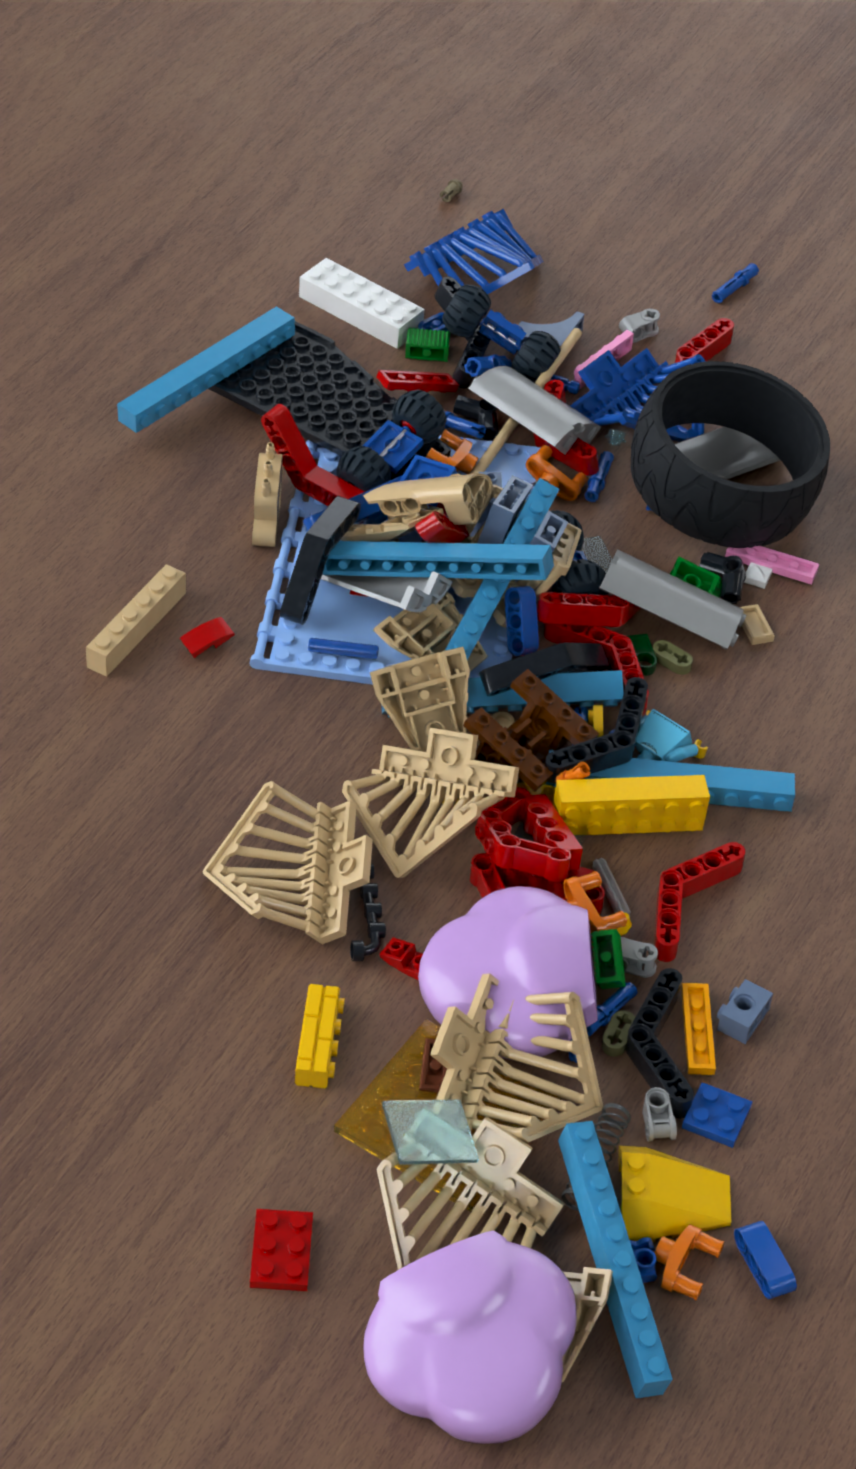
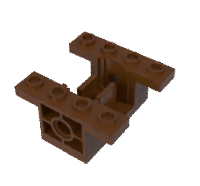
(542, 727)

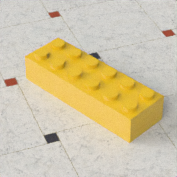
(633, 804)

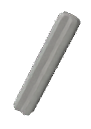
(610, 886)

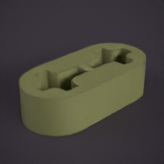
(672, 657)
(613, 1031)

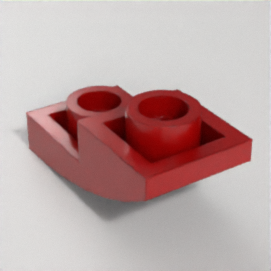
(205, 635)
(402, 956)

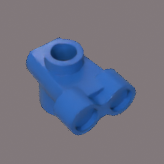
(645, 1258)

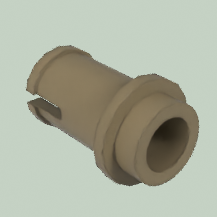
(454, 187)

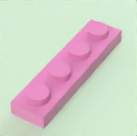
(618, 347)
(781, 563)

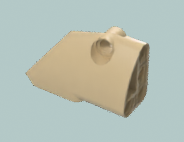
(460, 494)

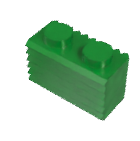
(427, 345)
(608, 959)

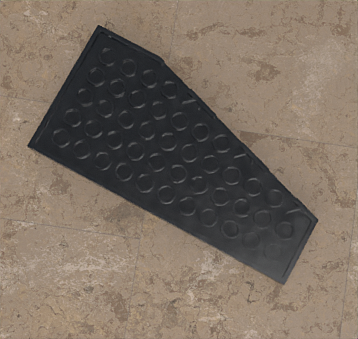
(323, 390)

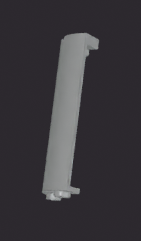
(534, 407)
(726, 452)
(403, 592)
(673, 599)

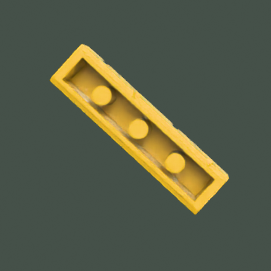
(318, 1036)

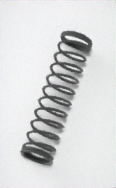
(610, 1121)

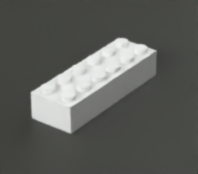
(360, 302)

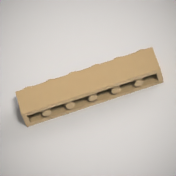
(135, 620)

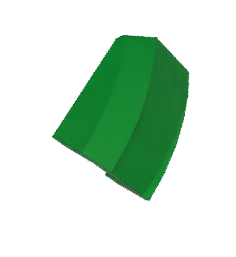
(697, 576)

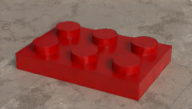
(281, 1250)

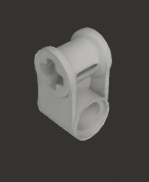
(641, 324)
(635, 956)
(658, 1119)

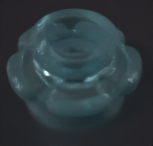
(616, 437)

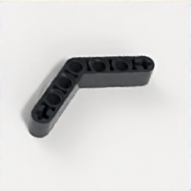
(476, 343)
(313, 557)
(545, 663)
(611, 748)
(646, 1049)

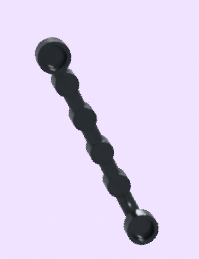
(375, 929)

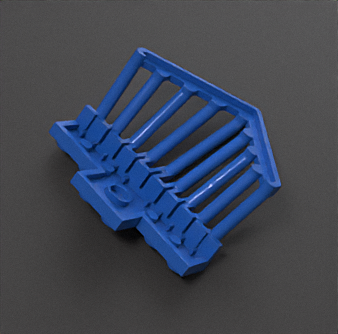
(487, 236)
(619, 390)

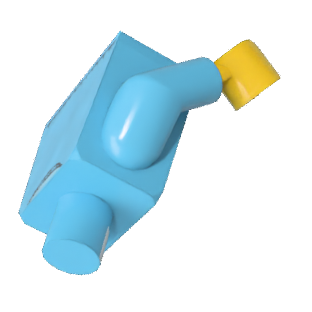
(665, 740)

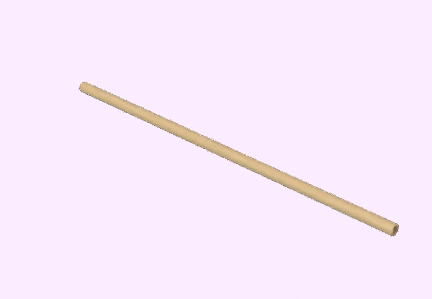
(511, 424)

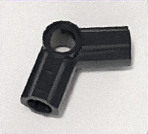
(481, 411)
(731, 571)

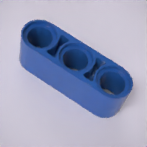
(521, 620)
(765, 1260)

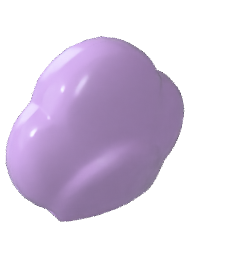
(530, 946)
(473, 1338)

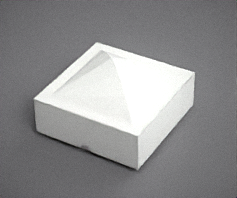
(758, 575)

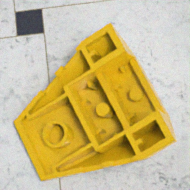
(669, 1194)

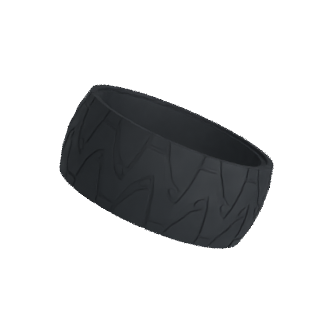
(749, 403)

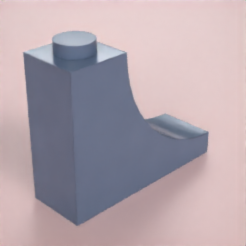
(558, 330)
(505, 511)

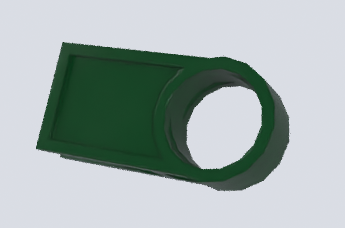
(644, 652)

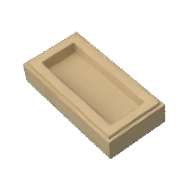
(756, 625)

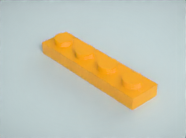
(698, 1029)

